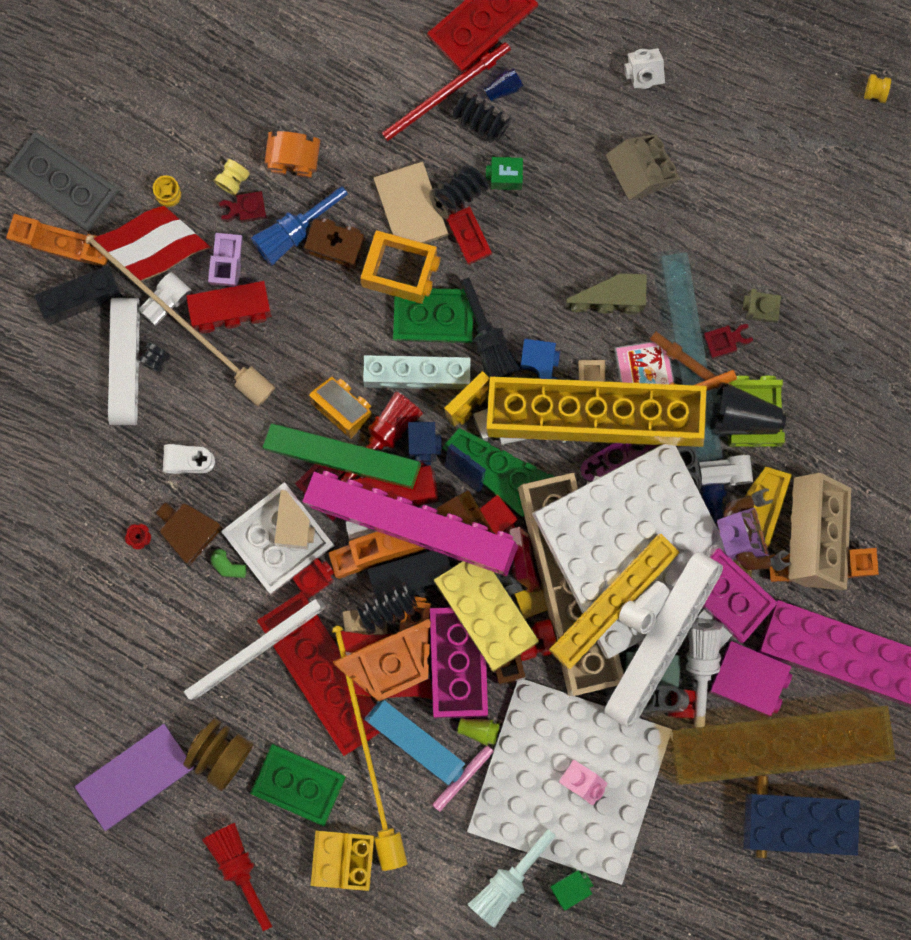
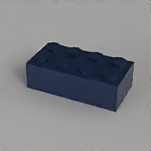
(801, 824)

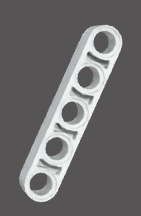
(123, 361)

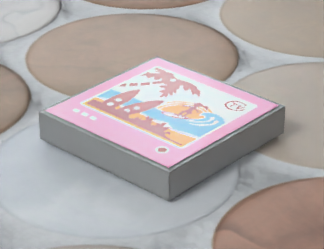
(643, 364)

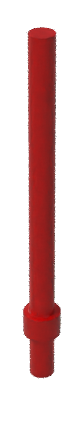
(486, 62)

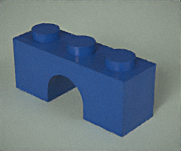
(539, 358)

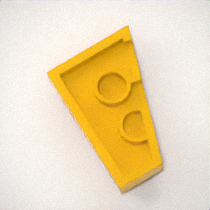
(777, 483)

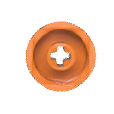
(292, 153)

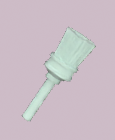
(507, 885)

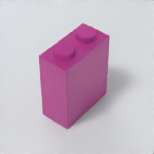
(751, 680)

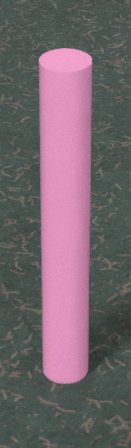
(468, 772)

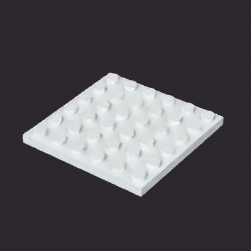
(615, 518)
(534, 750)

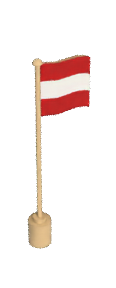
(153, 246)

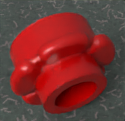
(132, 531)

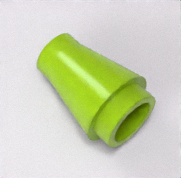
(480, 730)

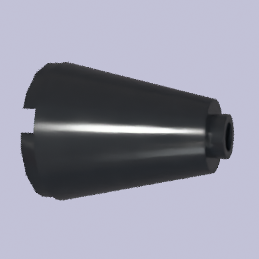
(744, 414)

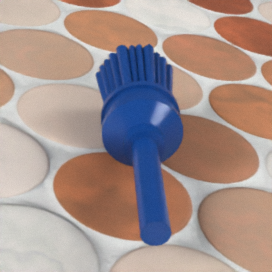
(291, 229)

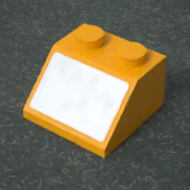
(340, 406)

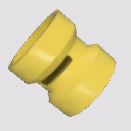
(231, 177)

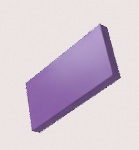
(134, 777)

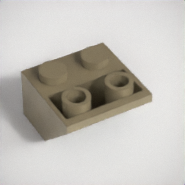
(642, 166)

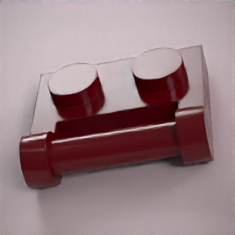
(524, 563)

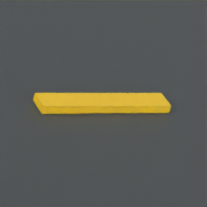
(607, 606)

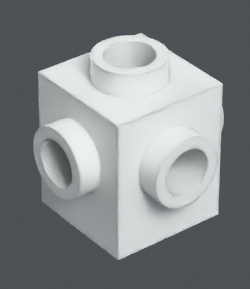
(645, 68)

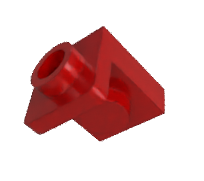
(314, 578)

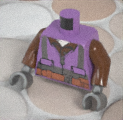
(744, 537)

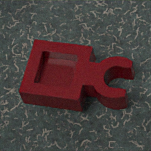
(248, 206)
(723, 341)

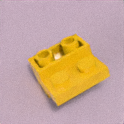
(342, 860)

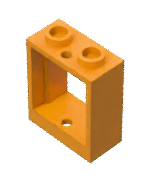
(371, 281)

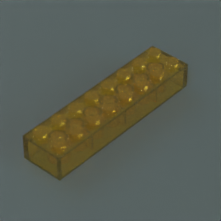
(782, 745)

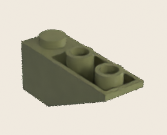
(618, 293)

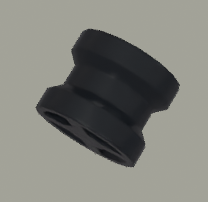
(154, 358)

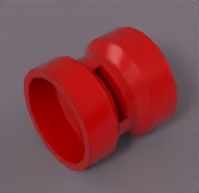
(689, 712)

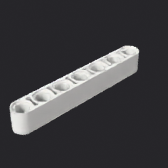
(663, 639)

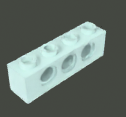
(416, 372)

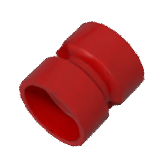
(544, 632)

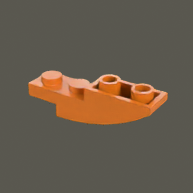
(368, 552)

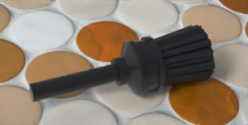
(490, 340)

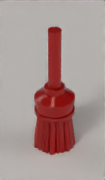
(390, 425)
(236, 866)

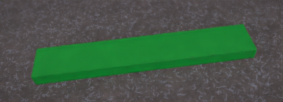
(342, 456)

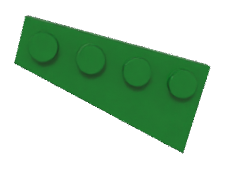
(503, 471)

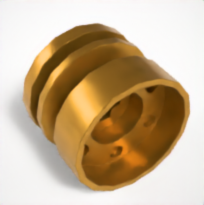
(217, 754)

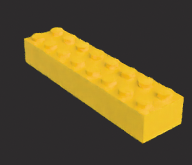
(596, 411)

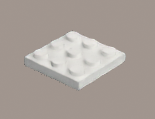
(254, 541)

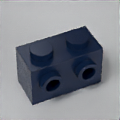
(423, 442)

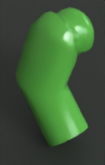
(224, 567)

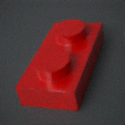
(469, 235)

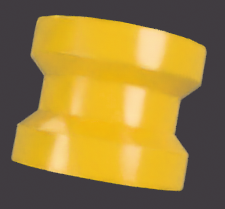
(877, 88)

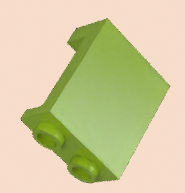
(769, 390)

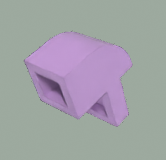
(225, 262)

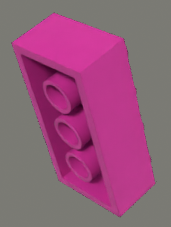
(457, 669)

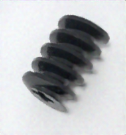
(480, 118)
(456, 190)
(388, 608)

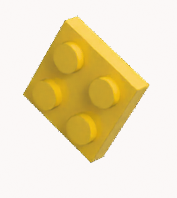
(472, 395)

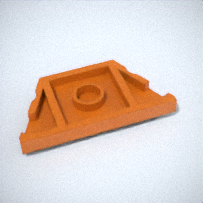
(390, 662)

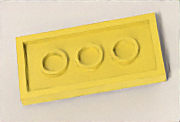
(486, 613)

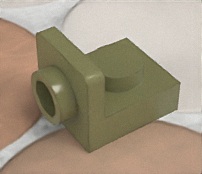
(761, 306)

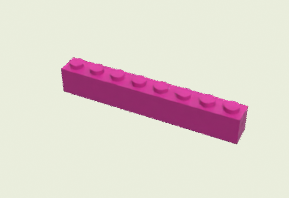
(410, 523)

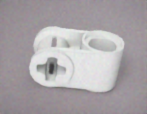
(182, 459)

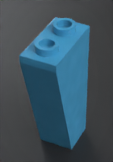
(415, 742)

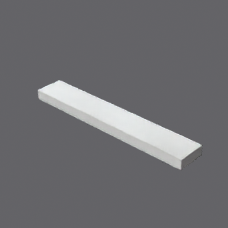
(255, 649)

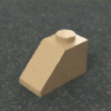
(292, 526)

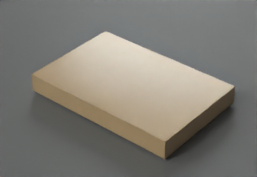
(408, 204)

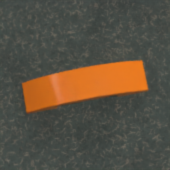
(53, 240)
(860, 564)

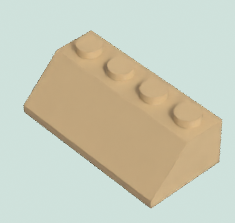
(820, 532)

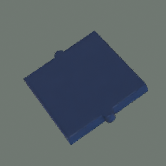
(465, 468)

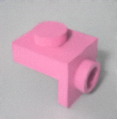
(583, 782)

